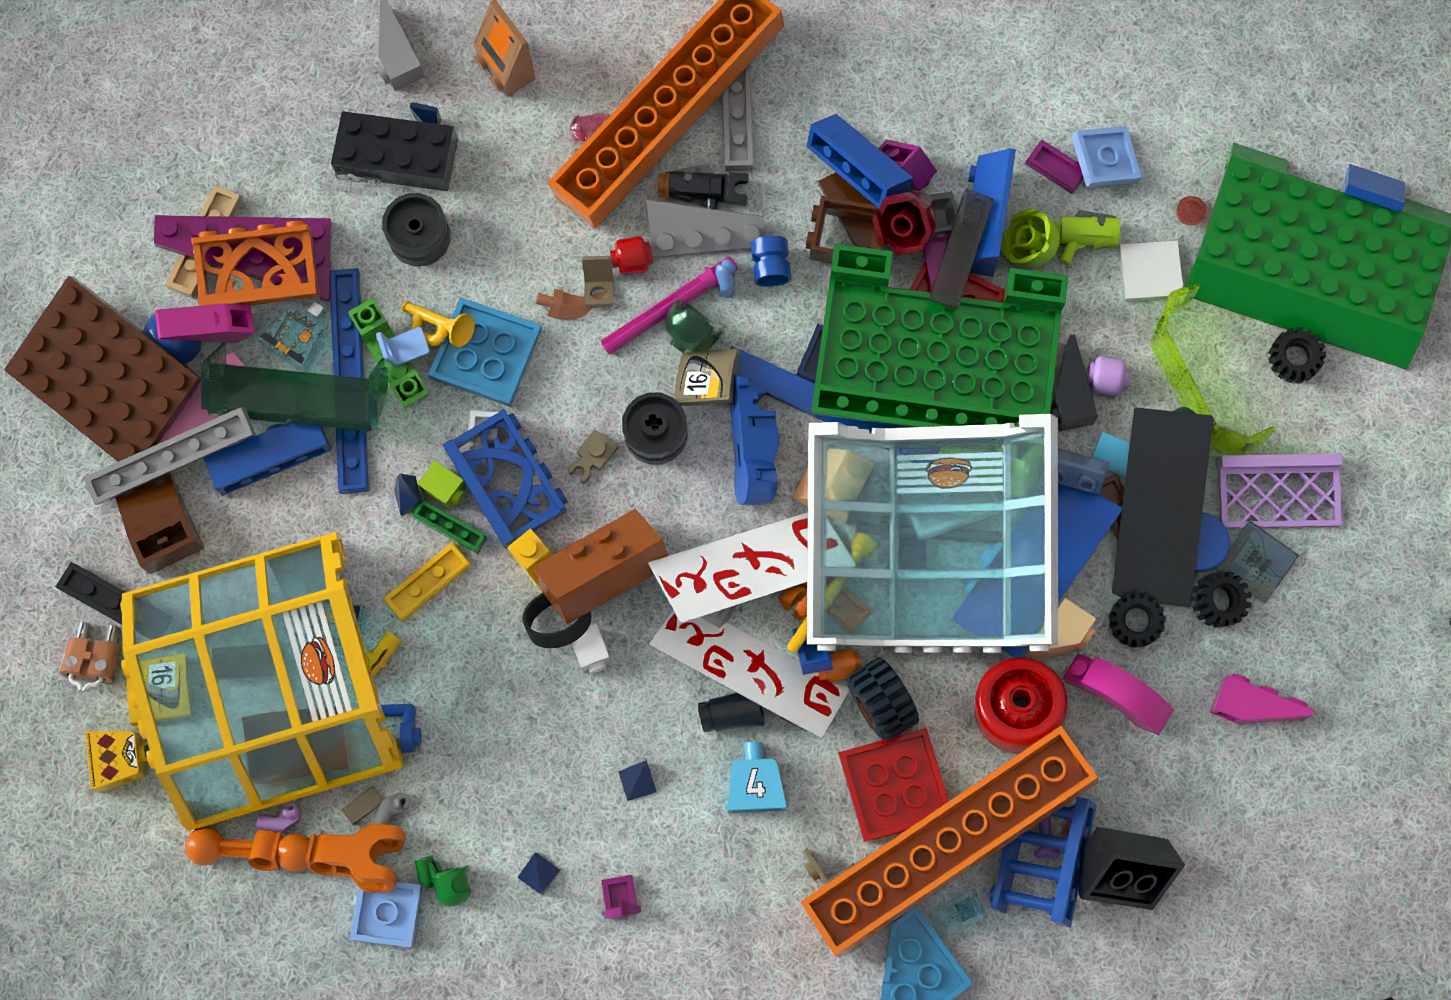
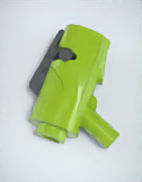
(1087, 230)

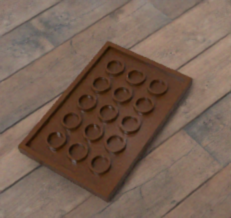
(102, 372)

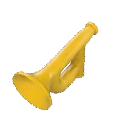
(459, 329)

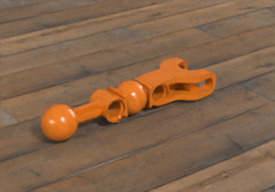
(322, 854)

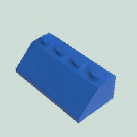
(993, 179)

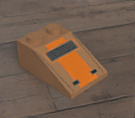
(503, 51)

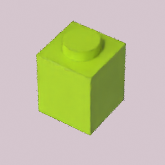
(443, 485)

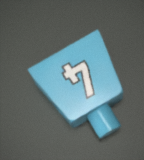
(755, 783)

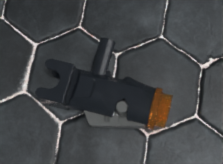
(702, 185)

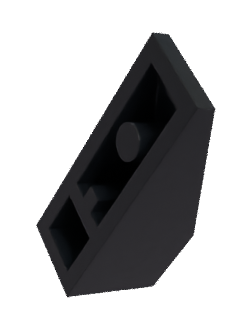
(1072, 396)

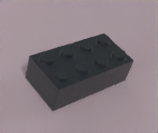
(395, 150)

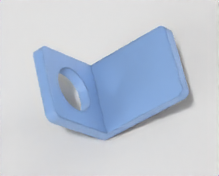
(403, 347)

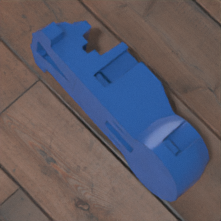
(754, 444)

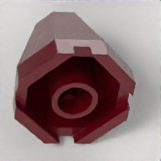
(906, 221)

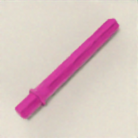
(659, 311)

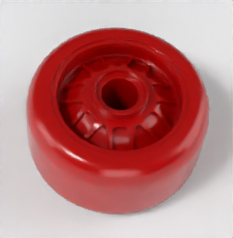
(1017, 727)

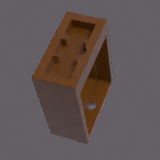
(838, 208)

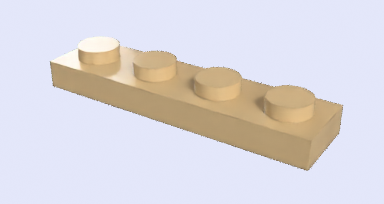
(183, 275)

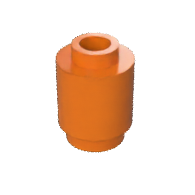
(843, 664)

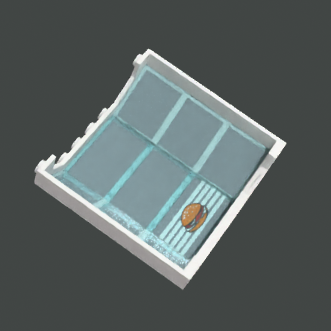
(933, 536)

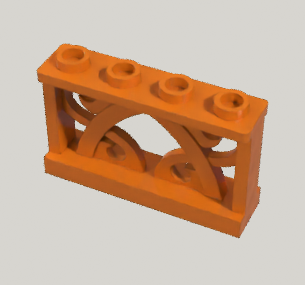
(288, 290)

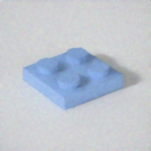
(1106, 156)
(387, 916)

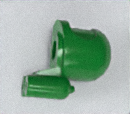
(449, 884)

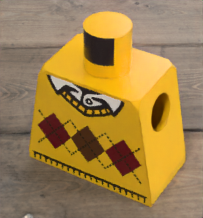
(115, 758)

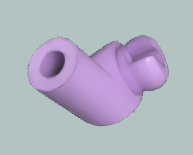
(282, 822)

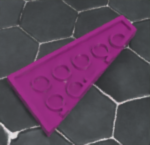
(175, 235)

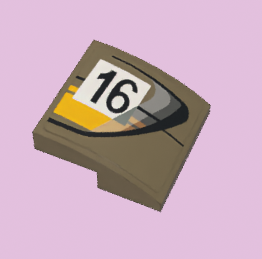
(707, 377)

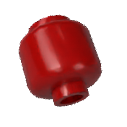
(631, 256)

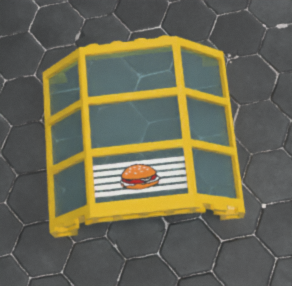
(254, 683)

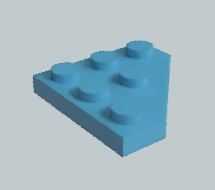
(920, 963)

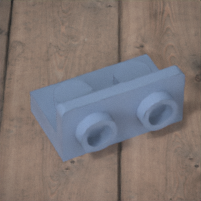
(1081, 471)

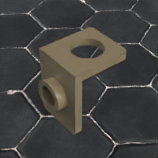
(598, 275)
(816, 872)

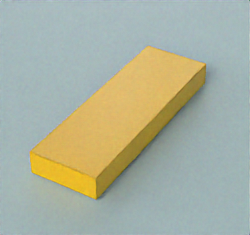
(427, 581)

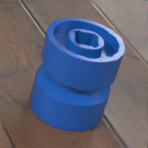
(770, 260)

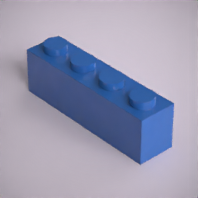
(857, 159)
(265, 455)

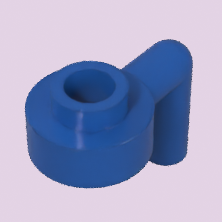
(409, 734)

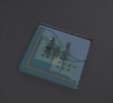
(1259, 561)

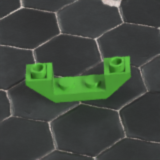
(402, 379)

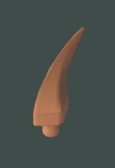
(566, 305)

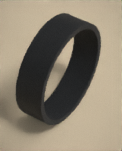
(556, 639)

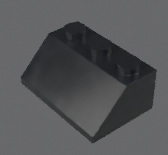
(1127, 868)

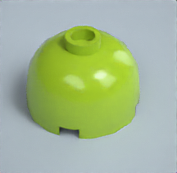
(1030, 239)

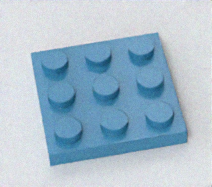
(492, 359)

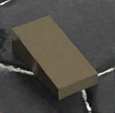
(362, 805)

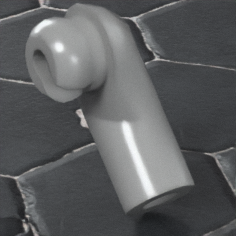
(391, 807)

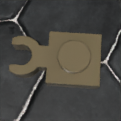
(594, 453)

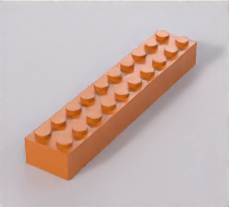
(664, 106)
(949, 842)

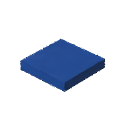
(1374, 188)

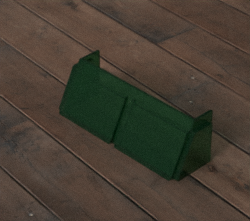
(293, 395)

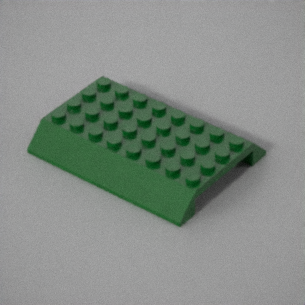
(1321, 259)
(925, 365)

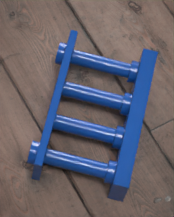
(1066, 876)

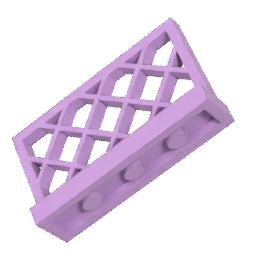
(1280, 464)

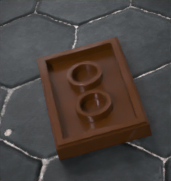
(837, 187)

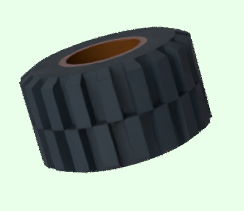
(882, 699)

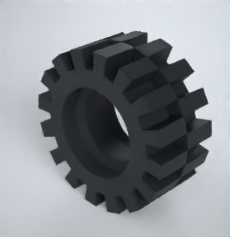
(1304, 340)
(1236, 595)
(1150, 607)

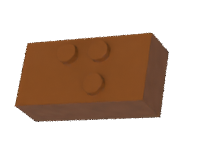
(600, 566)

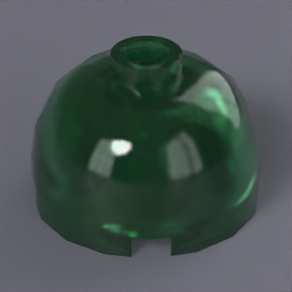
(690, 328)

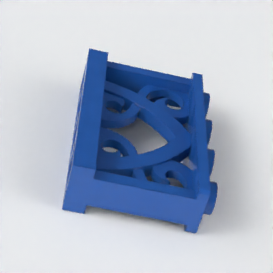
(468, 461)

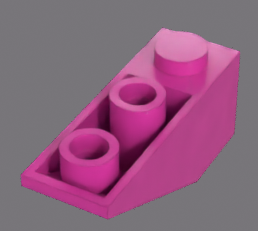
(206, 323)
(1247, 703)

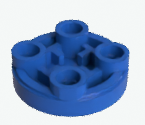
(1213, 543)

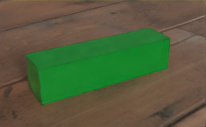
(450, 527)

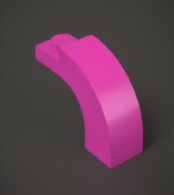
(1120, 689)

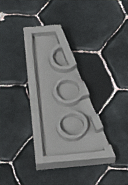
(694, 229)

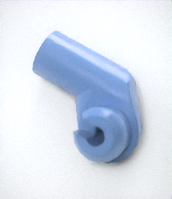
(725, 279)

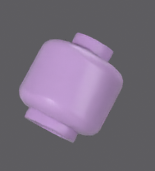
(1108, 376)

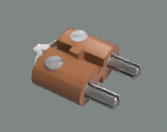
(91, 659)

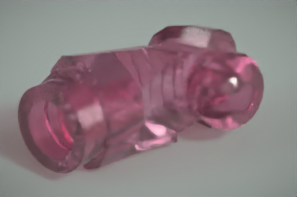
(582, 124)

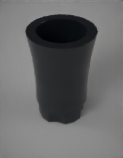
(730, 713)

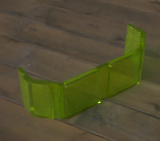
(1180, 378)

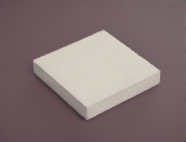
(1150, 270)

